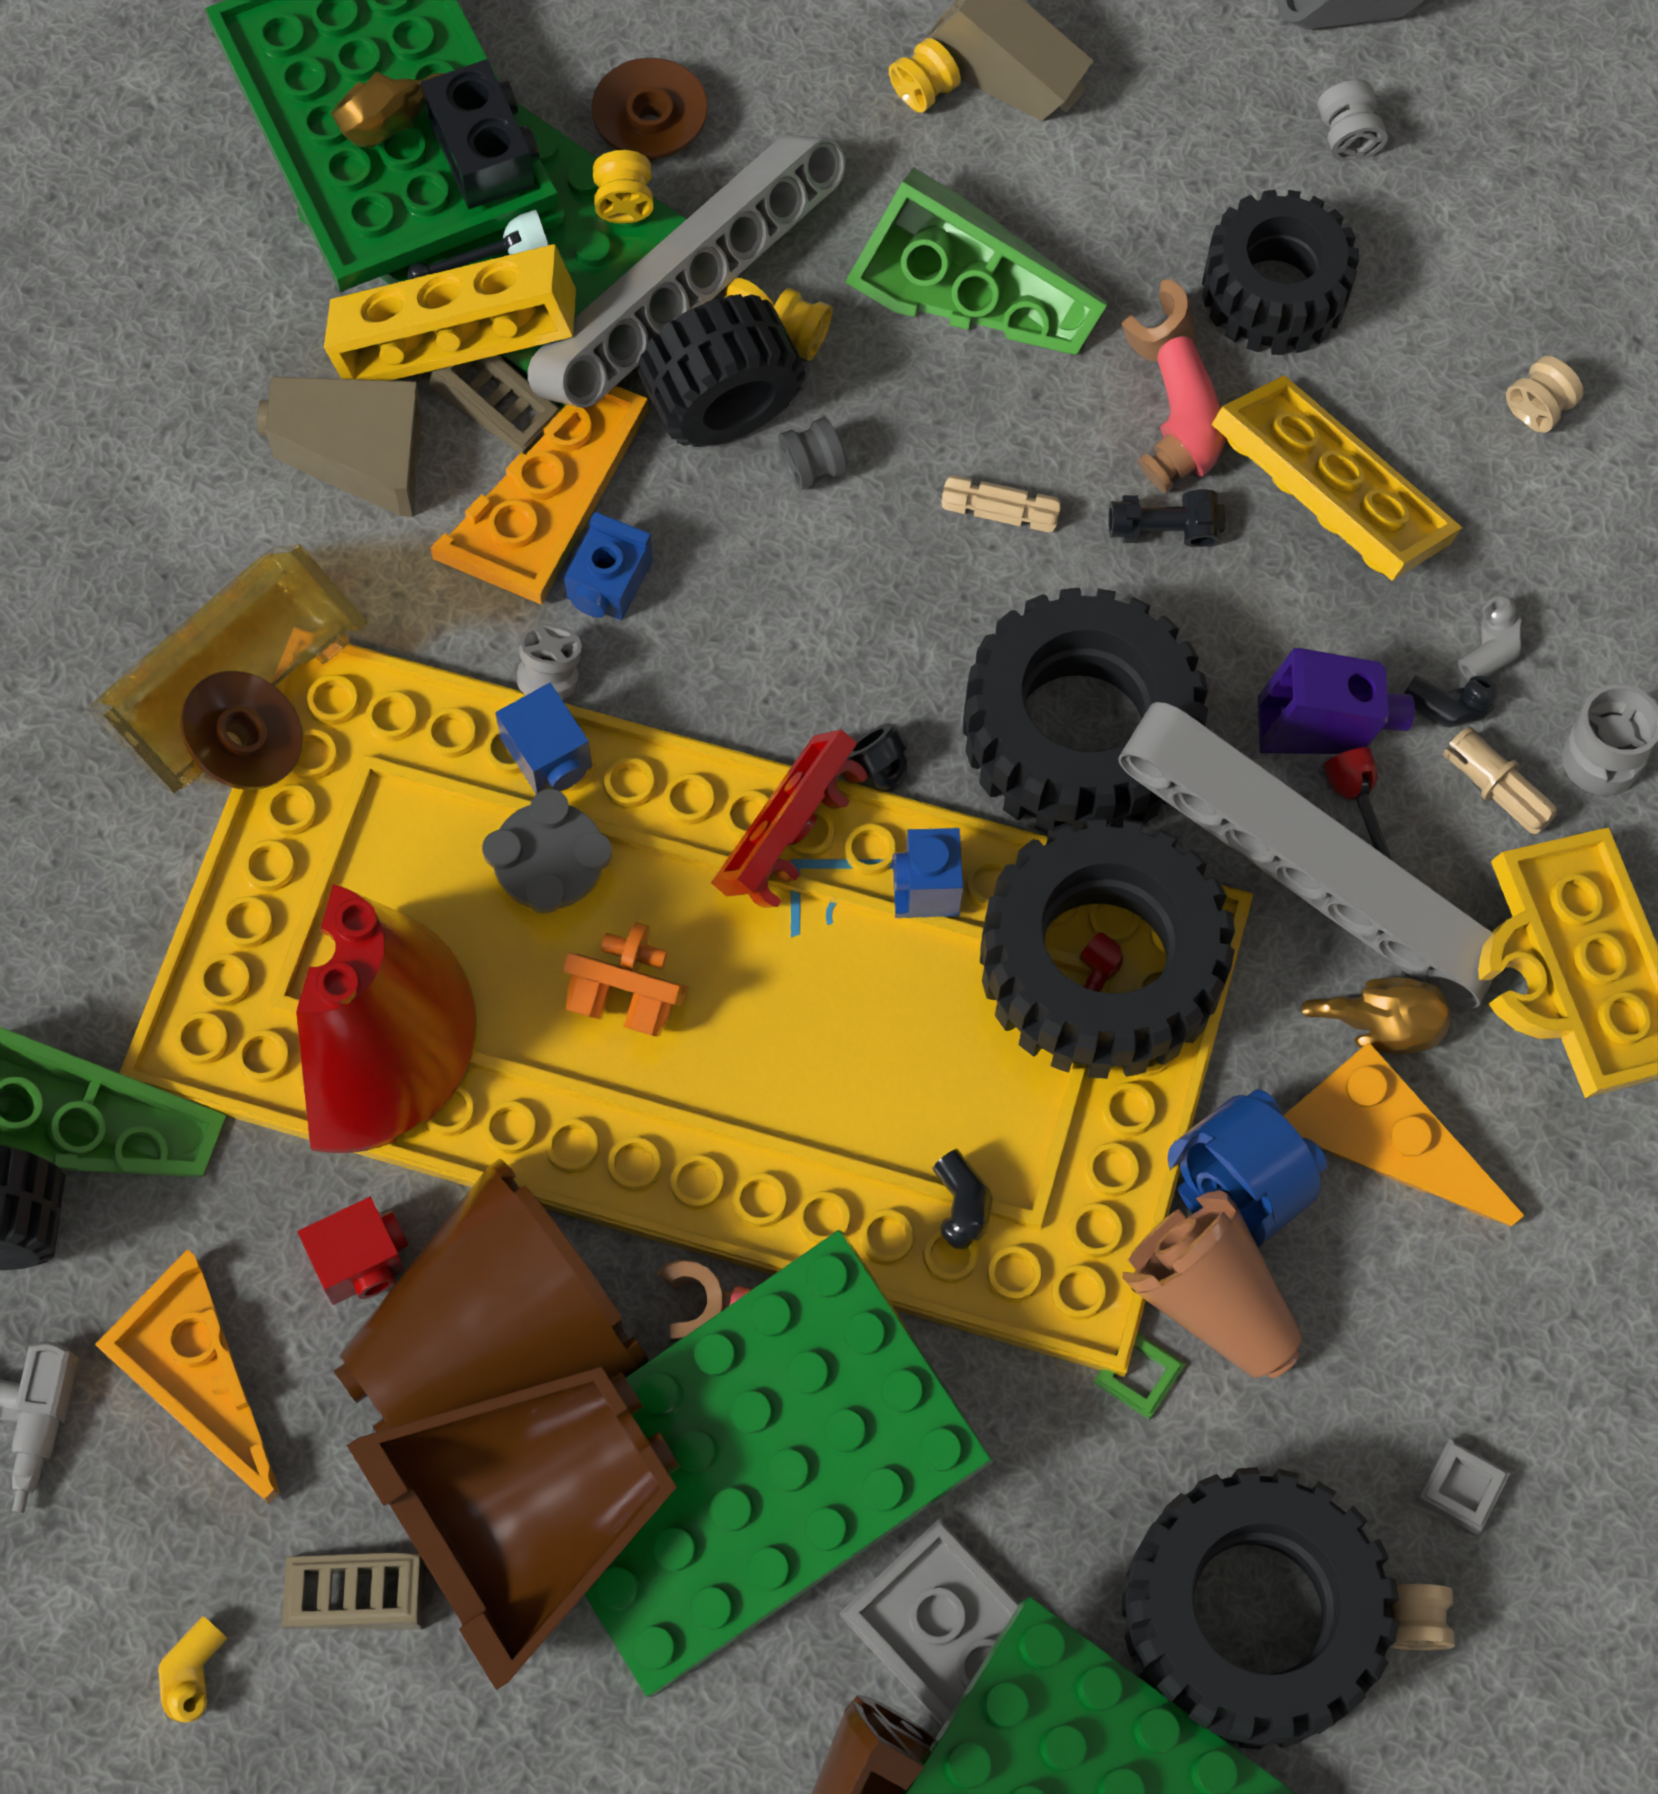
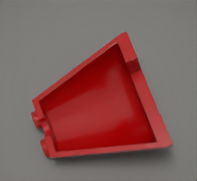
(380, 1027)

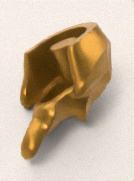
(379, 109)
(1397, 1011)

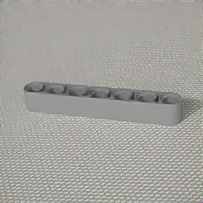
(687, 268)
(1308, 852)

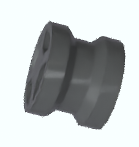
(812, 453)

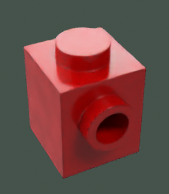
(355, 1251)

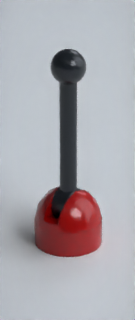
(1354, 777)

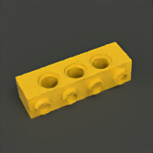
(452, 316)

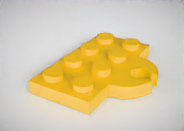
(1583, 956)

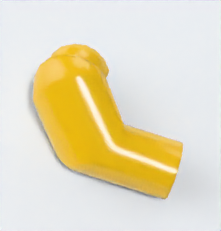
(183, 1675)

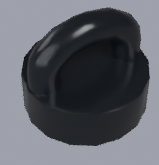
(878, 750)

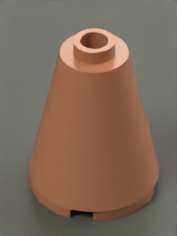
(1217, 1286)

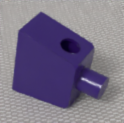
(1328, 704)

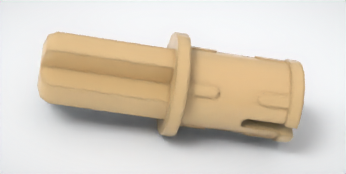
(1500, 780)

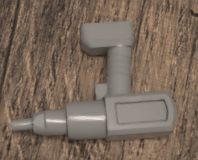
(37, 1408)

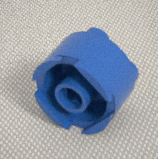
(1253, 1159)

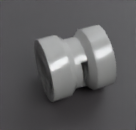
(1350, 115)

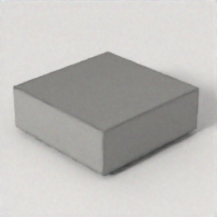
(1463, 1487)

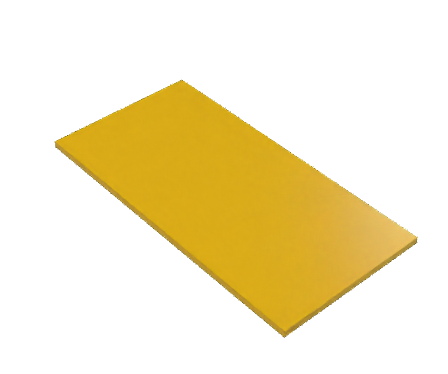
(790, 1084)

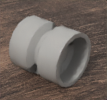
(1611, 739)

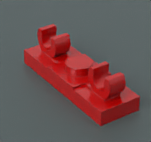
(789, 818)

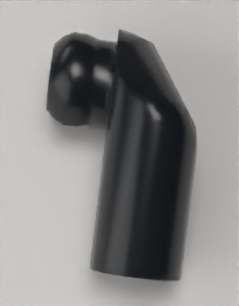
(1457, 706)
(970, 1202)

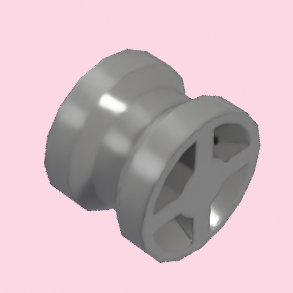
(548, 656)

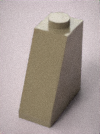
(1013, 54)
(348, 435)

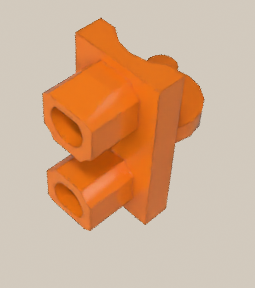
(594, 979)

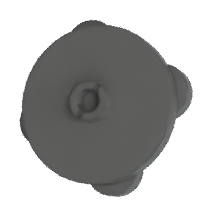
(547, 853)

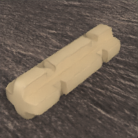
(1001, 503)

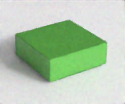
(1126, 1395)

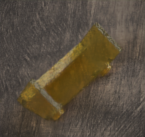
(259, 624)

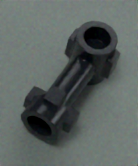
(1199, 518)

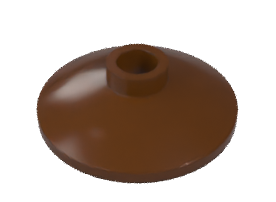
(645, 89)
(256, 715)

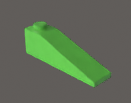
(959, 263)
(97, 1117)

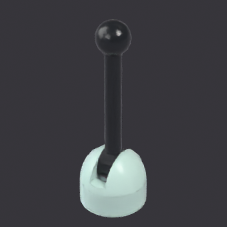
(520, 235)

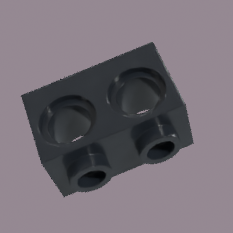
(473, 135)

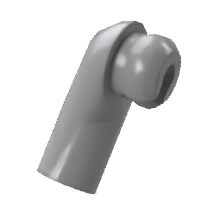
(1499, 639)

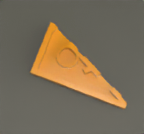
(1380, 1123)
(182, 1359)

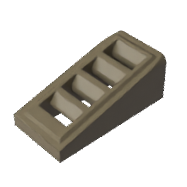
(465, 398)
(409, 1601)

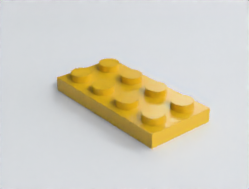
(1336, 477)

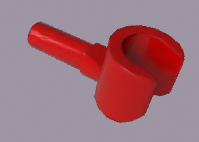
(1103, 958)

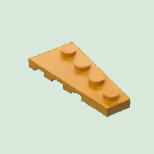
(541, 506)

